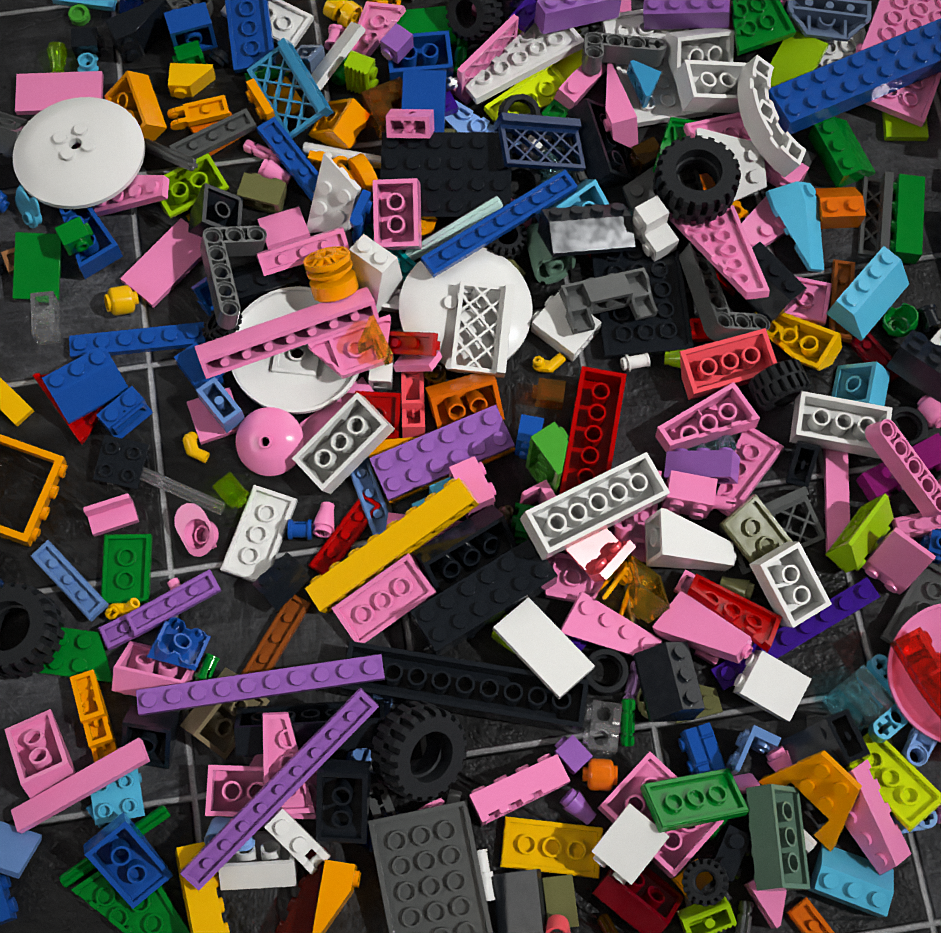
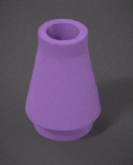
(575, 804)

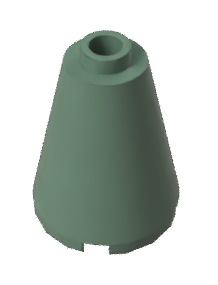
(545, 266)

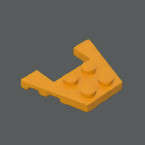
(825, 786)

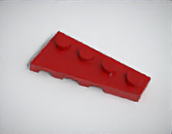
(742, 613)

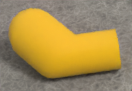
(191, 447)

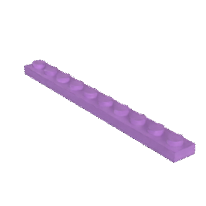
(259, 685)
(279, 789)

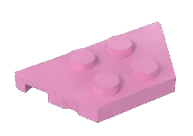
(342, 353)

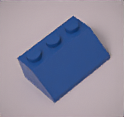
(85, 384)

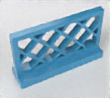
(300, 75)

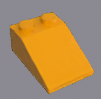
(335, 890)

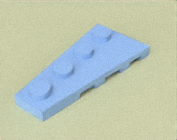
(467, 121)

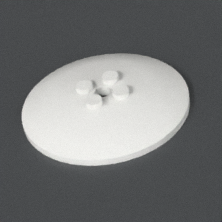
(84, 176)
(432, 305)
(285, 381)

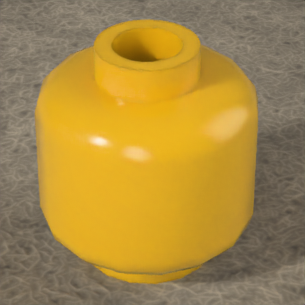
(121, 300)

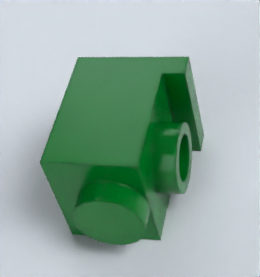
(189, 53)
(520, 532)

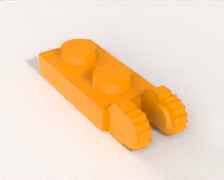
(199, 112)

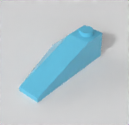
(800, 214)

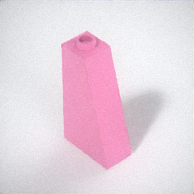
(702, 629)

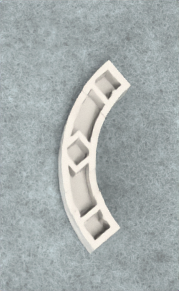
(762, 119)

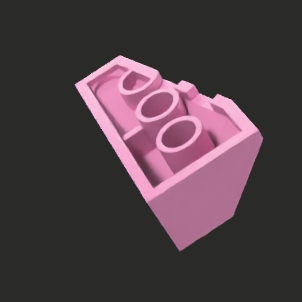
(620, 115)

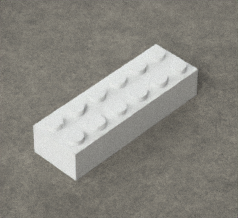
(594, 506)

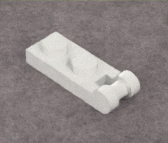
(296, 839)

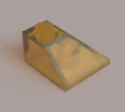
(645, 591)

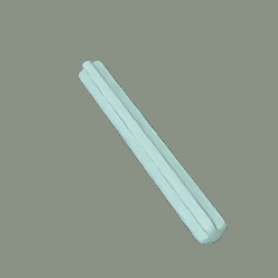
(456, 227)

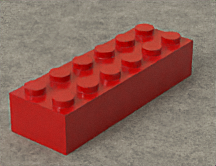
(593, 426)

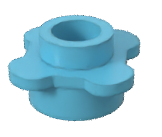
(86, 58)

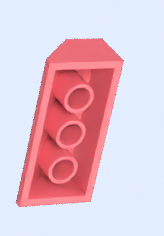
(726, 361)

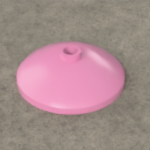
(284, 436)

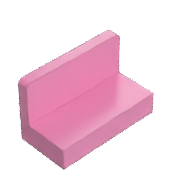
(540, 492)
(111, 514)

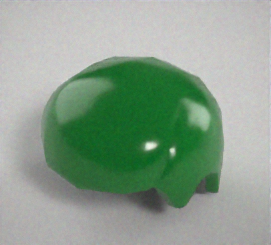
(900, 320)

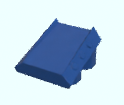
(179, 644)

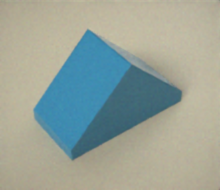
(644, 80)

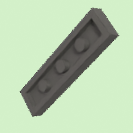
(216, 135)

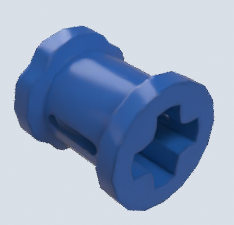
(300, 529)

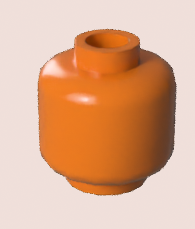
(600, 774)

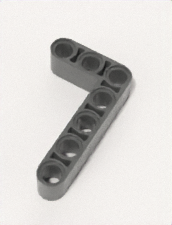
(215, 248)
(711, 302)

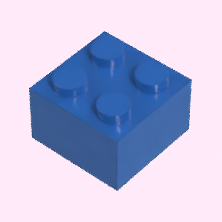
(190, 25)

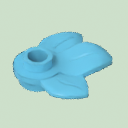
(28, 208)

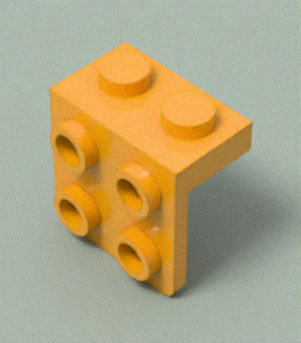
(263, 107)

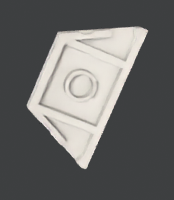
(333, 198)

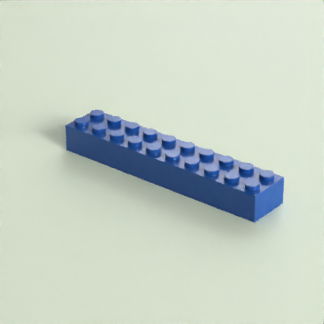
(858, 78)

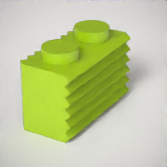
(360, 72)
(707, 918)

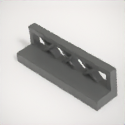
(883, 214)

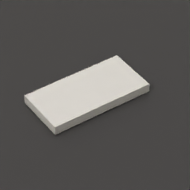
(286, 21)
(258, 534)
(543, 648)

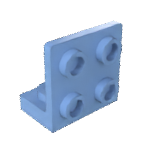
(758, 739)

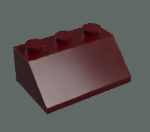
(644, 904)

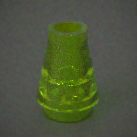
(57, 56)

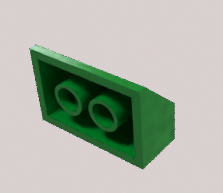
(840, 151)

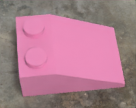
(897, 561)
(39, 753)

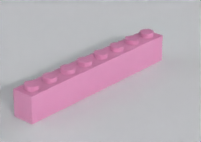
(285, 333)

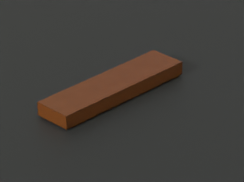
(841, 277)
(278, 636)

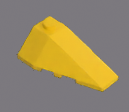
(805, 341)

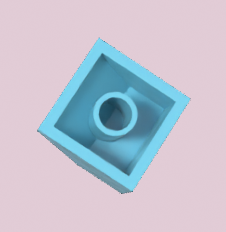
(862, 382)

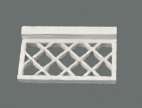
(502, 325)

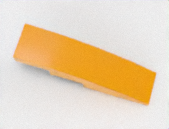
(93, 714)

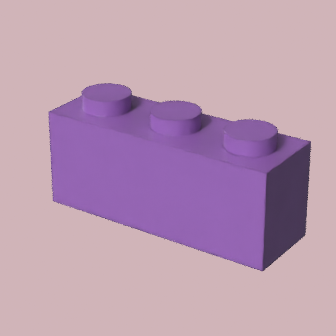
(716, 464)

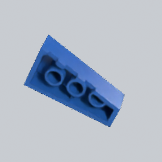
(104, 247)

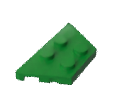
(80, 653)

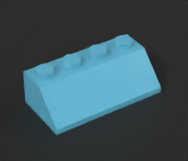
(870, 294)

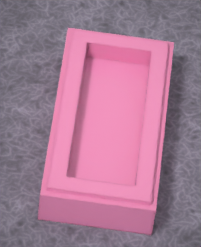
(411, 363)

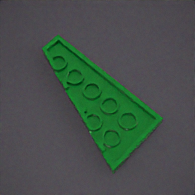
(759, 24)

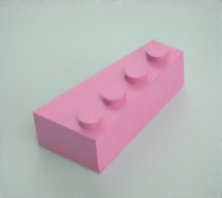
(872, 824)

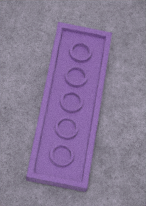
(432, 454)

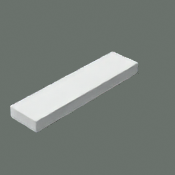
(337, 54)

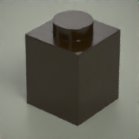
(644, 155)

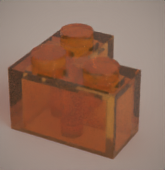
(380, 100)

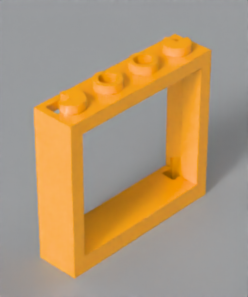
(48, 492)

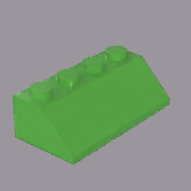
(547, 455)

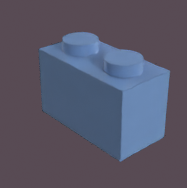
(220, 404)

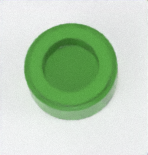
(79, 15)

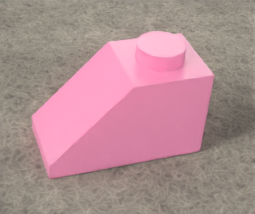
(769, 903)

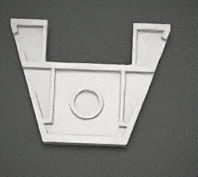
(750, 161)

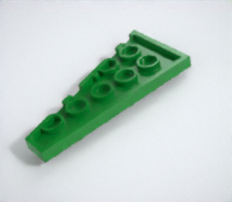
(152, 915)

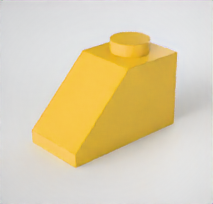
(189, 79)

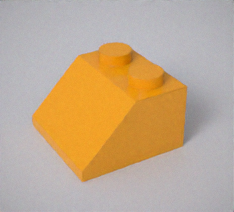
(342, 126)

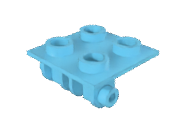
(119, 797)

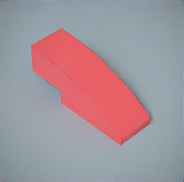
(412, 404)

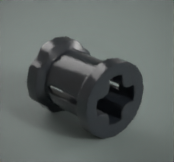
(929, 318)

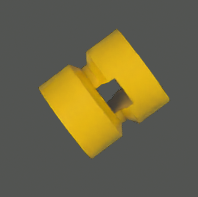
(342, 11)

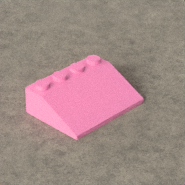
(682, 842)

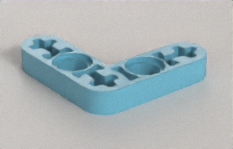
(893, 727)

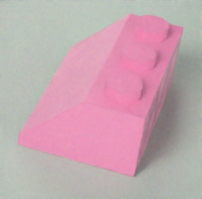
(137, 672)

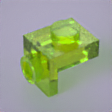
(231, 491)

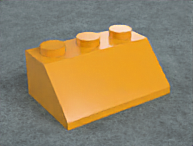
(137, 96)

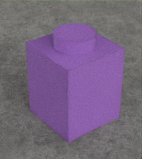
(396, 43)
(572, 753)

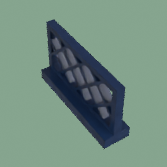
(538, 127)

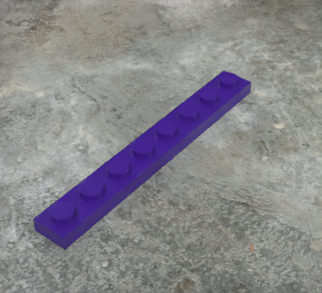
(789, 638)

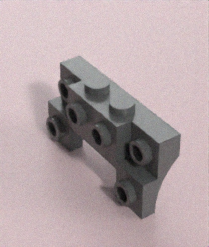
(606, 294)

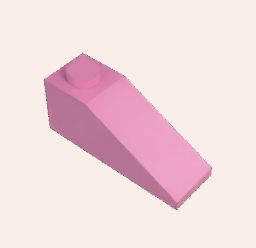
(577, 87)

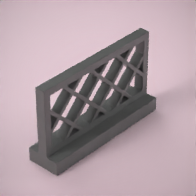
(778, 506)

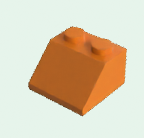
(840, 207)

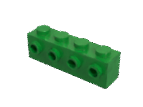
(907, 218)

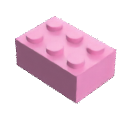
(397, 213)

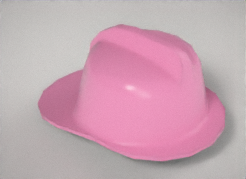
(195, 529)

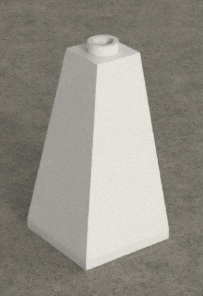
(683, 544)

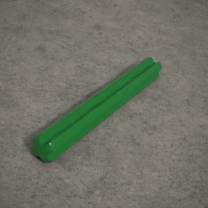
(85, 866)

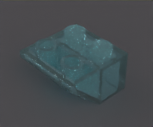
(862, 696)

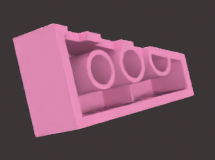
(717, 415)
(518, 789)

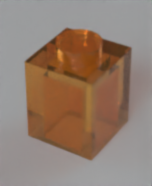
(549, 393)

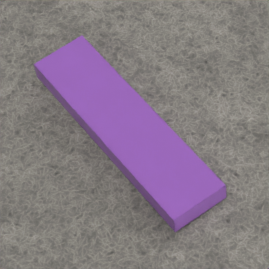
(172, 603)

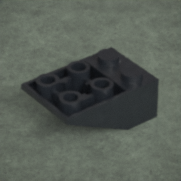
(835, 735)

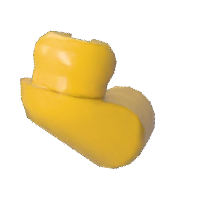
(548, 366)
(117, 610)

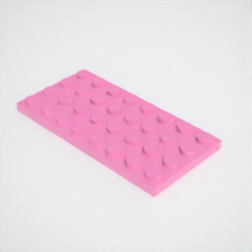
(891, 20)

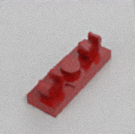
(414, 343)

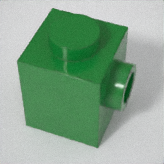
(75, 235)

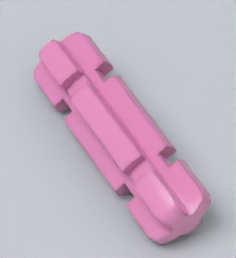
(260, 151)

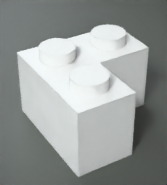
(653, 230)

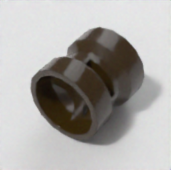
(438, 373)

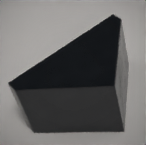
(802, 463)

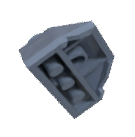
(830, 18)

